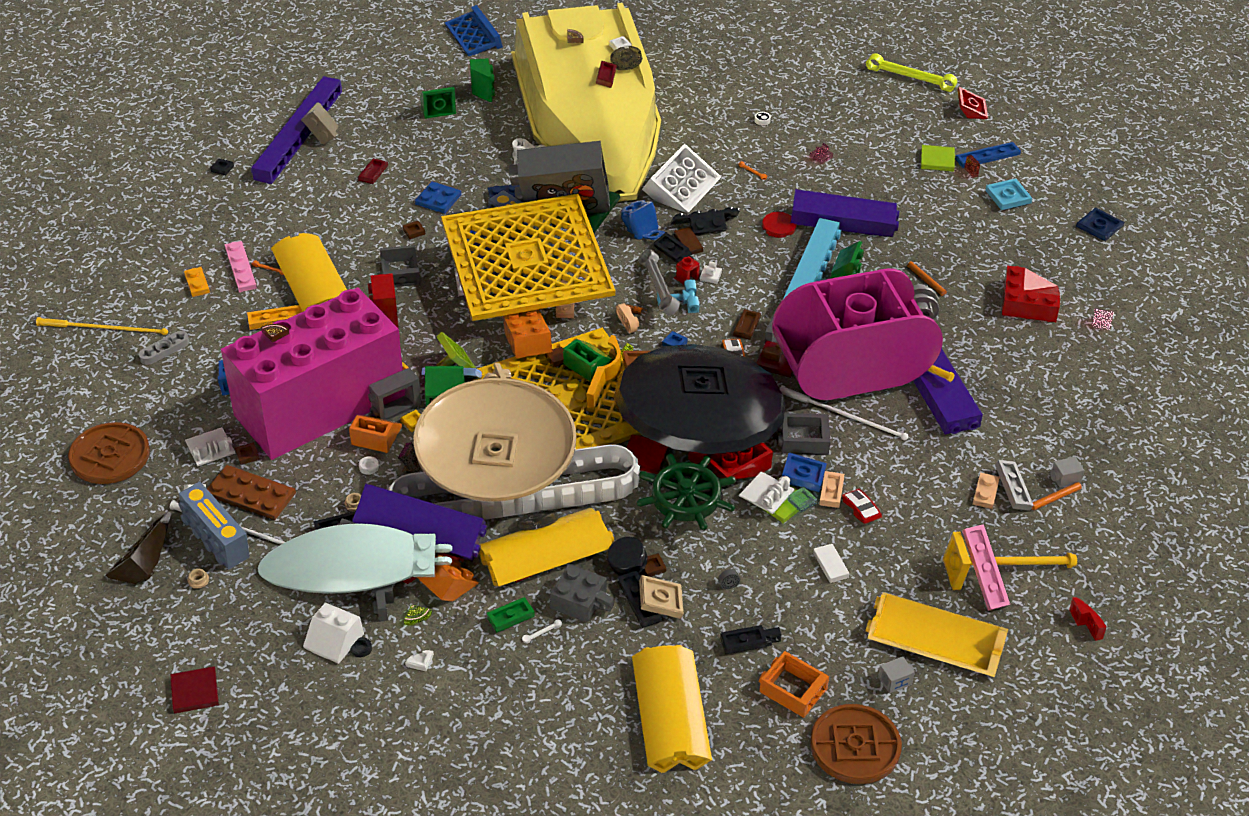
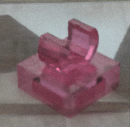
(821, 154)
(1102, 318)

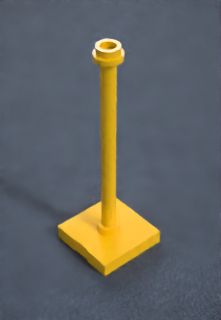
(958, 561)

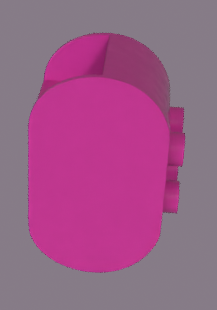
(855, 334)

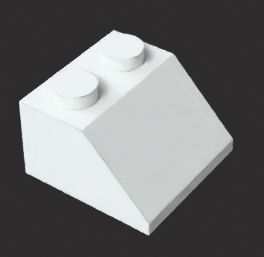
(333, 632)

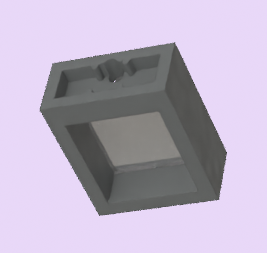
(802, 435)

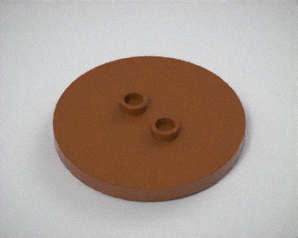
(109, 453)
(855, 744)

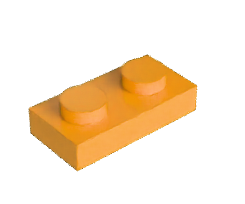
(196, 281)

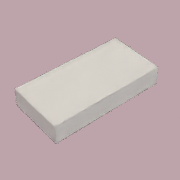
(831, 563)

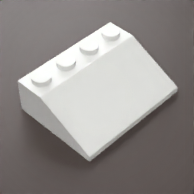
(682, 180)

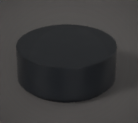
(361, 647)

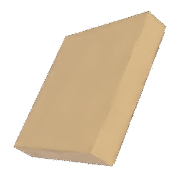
(661, 596)

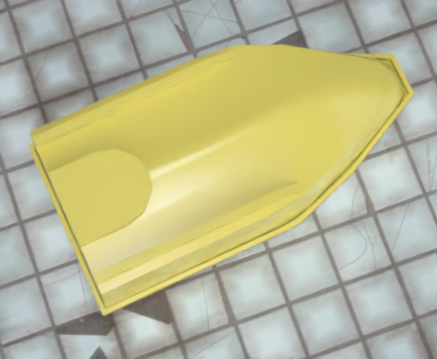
(570, 107)

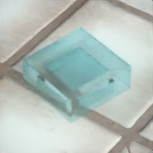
(802, 499)

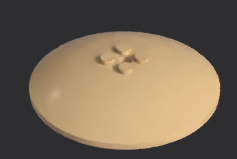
(472, 418)

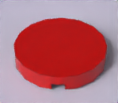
(778, 224)

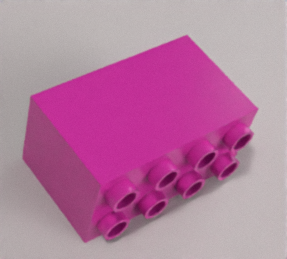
(314, 374)

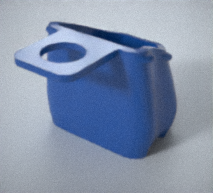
(641, 220)

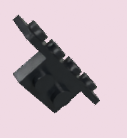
(708, 221)

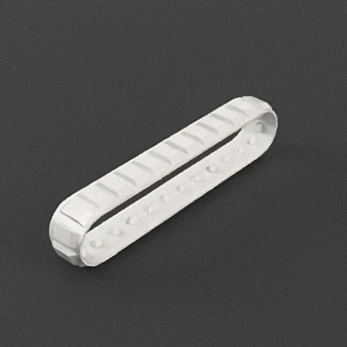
(550, 497)

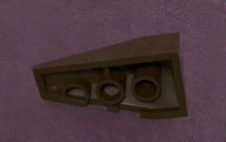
(143, 555)

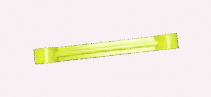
(910, 72)

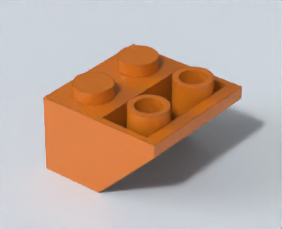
(373, 433)
(450, 581)

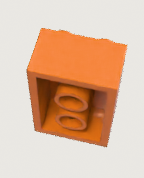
(527, 333)

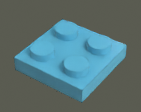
(1008, 194)

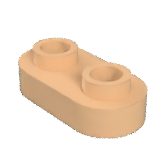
(626, 317)

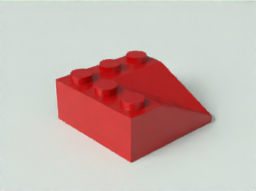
(1029, 295)
(738, 464)

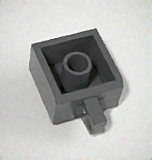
(580, 594)

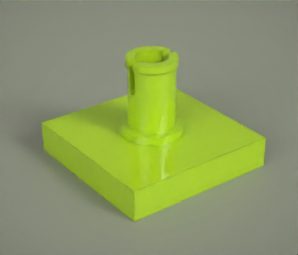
(455, 353)

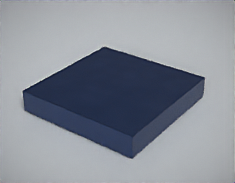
(1100, 224)

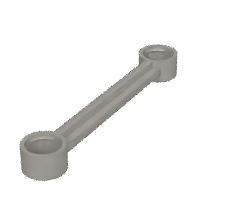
(668, 303)

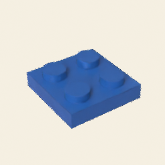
(438, 197)
(804, 472)

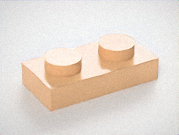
(832, 489)
(986, 490)

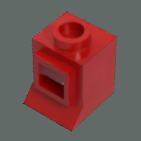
(687, 268)

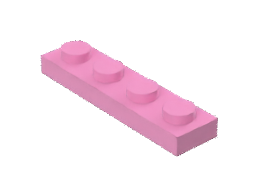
(240, 266)
(985, 567)

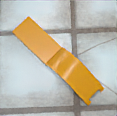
(604, 373)

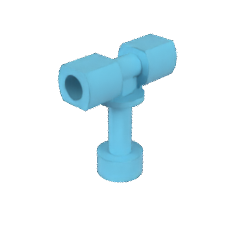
(688, 296)

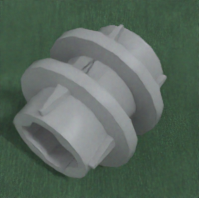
(926, 300)

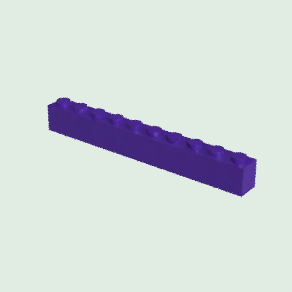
(294, 132)

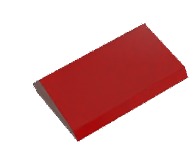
(972, 104)

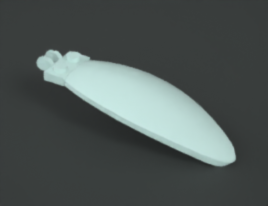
(352, 559)

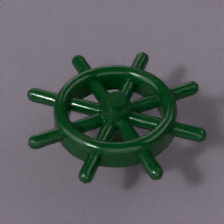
(686, 492)

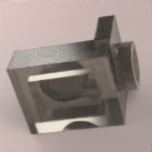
(409, 459)

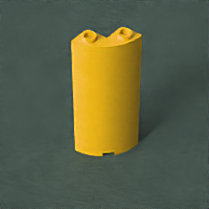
(308, 269)
(546, 547)
(937, 634)
(671, 708)

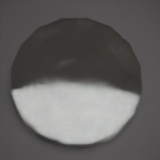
(626, 58)
(537, 521)

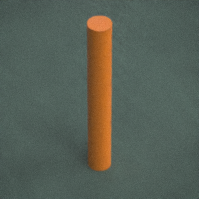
(940, 290)
(1056, 495)

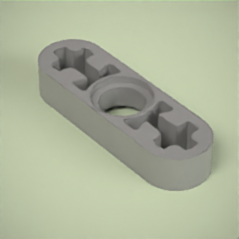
(174, 341)

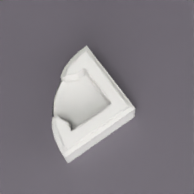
(420, 661)

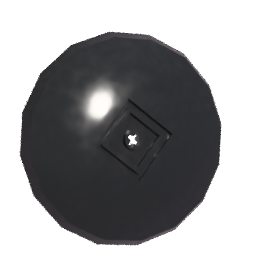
(700, 399)

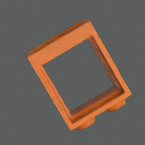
(804, 671)

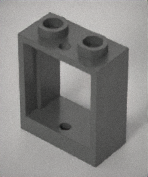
(389, 385)

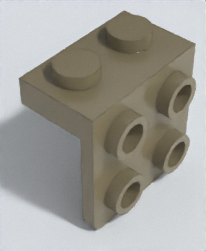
(320, 123)

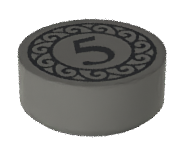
(729, 579)

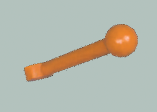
(742, 165)
(256, 264)

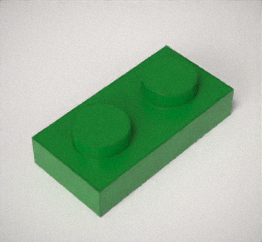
(510, 614)

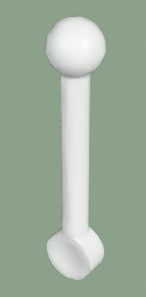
(526, 638)

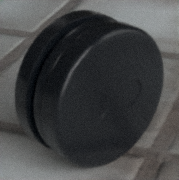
(627, 556)

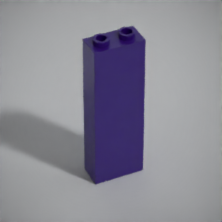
(853, 213)
(948, 400)
(417, 516)

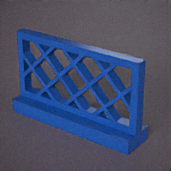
(484, 27)

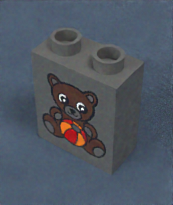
(562, 172)

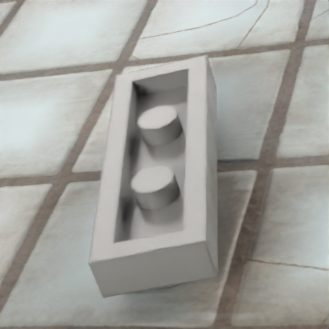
(1014, 485)

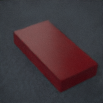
(606, 74)
(373, 171)

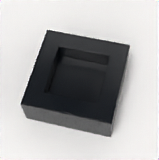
(222, 166)

